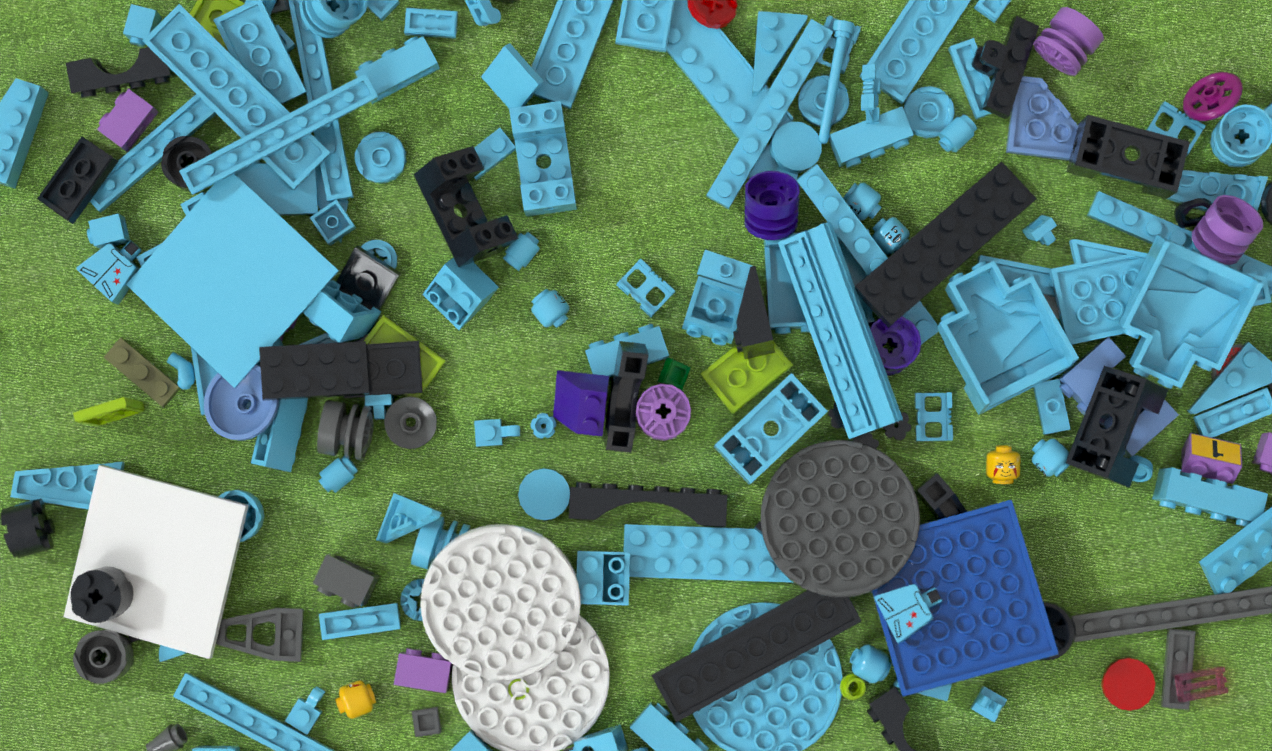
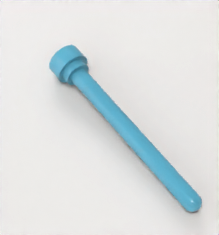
(842, 32)

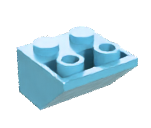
(460, 292)
(603, 577)

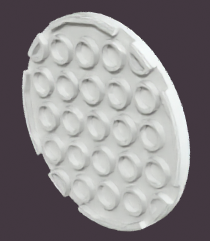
(500, 602)
(557, 709)

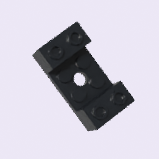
(1101, 150)
(446, 187)
(1101, 449)

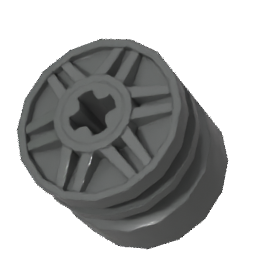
(349, 430)

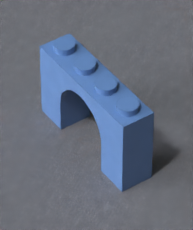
(1081, 383)

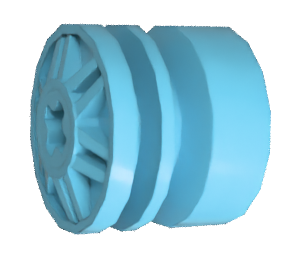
(331, 17)
(1251, 125)
(432, 540)

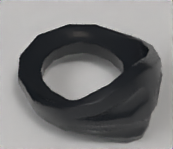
(1183, 209)

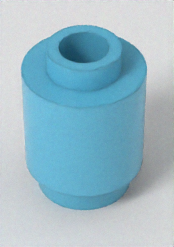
(957, 133)
(521, 251)
(337, 474)

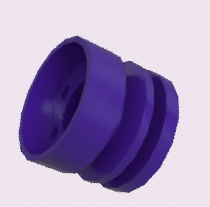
(771, 205)
(903, 338)

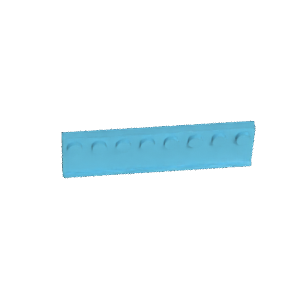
(715, 69)
(840, 330)

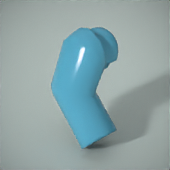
(185, 370)

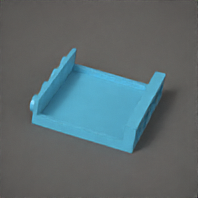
(782, 301)

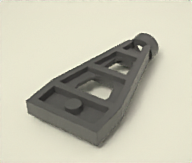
(287, 634)

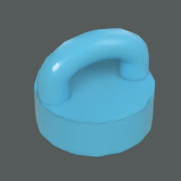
(1144, 470)

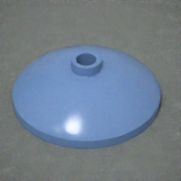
(227, 408)

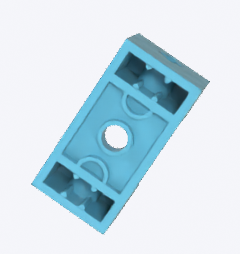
(537, 133)
(748, 446)

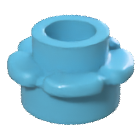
(547, 432)

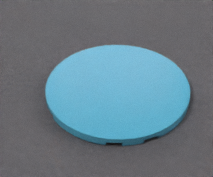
(779, 709)

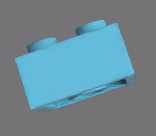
(333, 222)

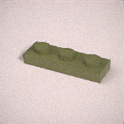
(142, 372)

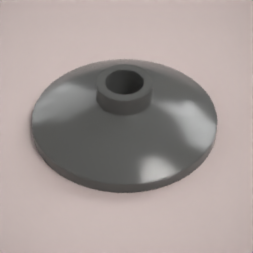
(412, 436)

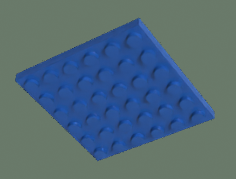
(989, 604)

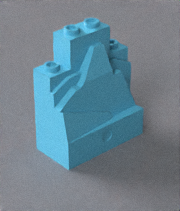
(1185, 312)
(1002, 336)

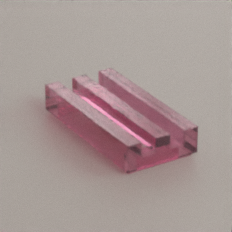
(1219, 681)

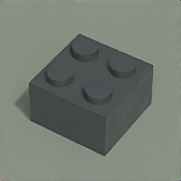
(346, 580)

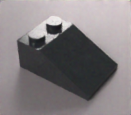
(753, 326)

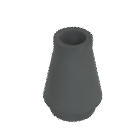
(169, 739)

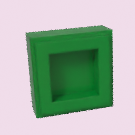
(674, 373)

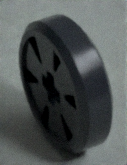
(1061, 626)

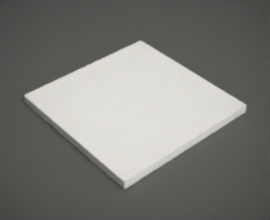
(172, 549)

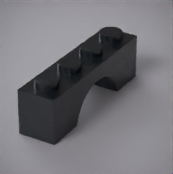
(90, 76)
(621, 412)
(890, 710)

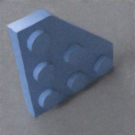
(1040, 123)

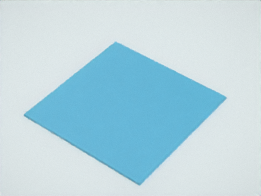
(232, 278)

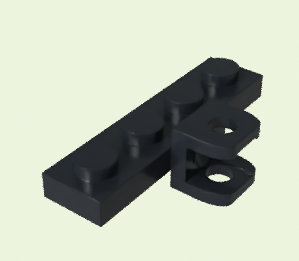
(1006, 65)

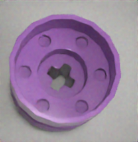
(1068, 41)
(1227, 229)
(675, 422)

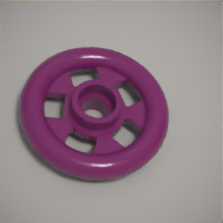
(1213, 96)

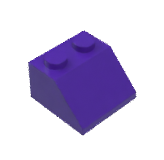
(581, 401)

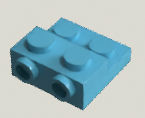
(713, 311)

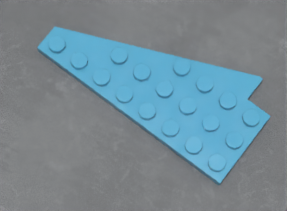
(1098, 288)

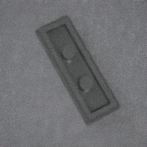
(1178, 660)

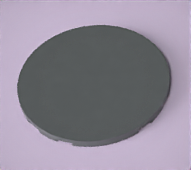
(840, 519)

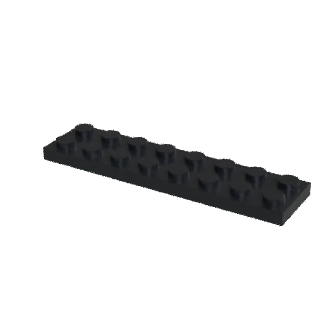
(944, 244)
(752, 651)

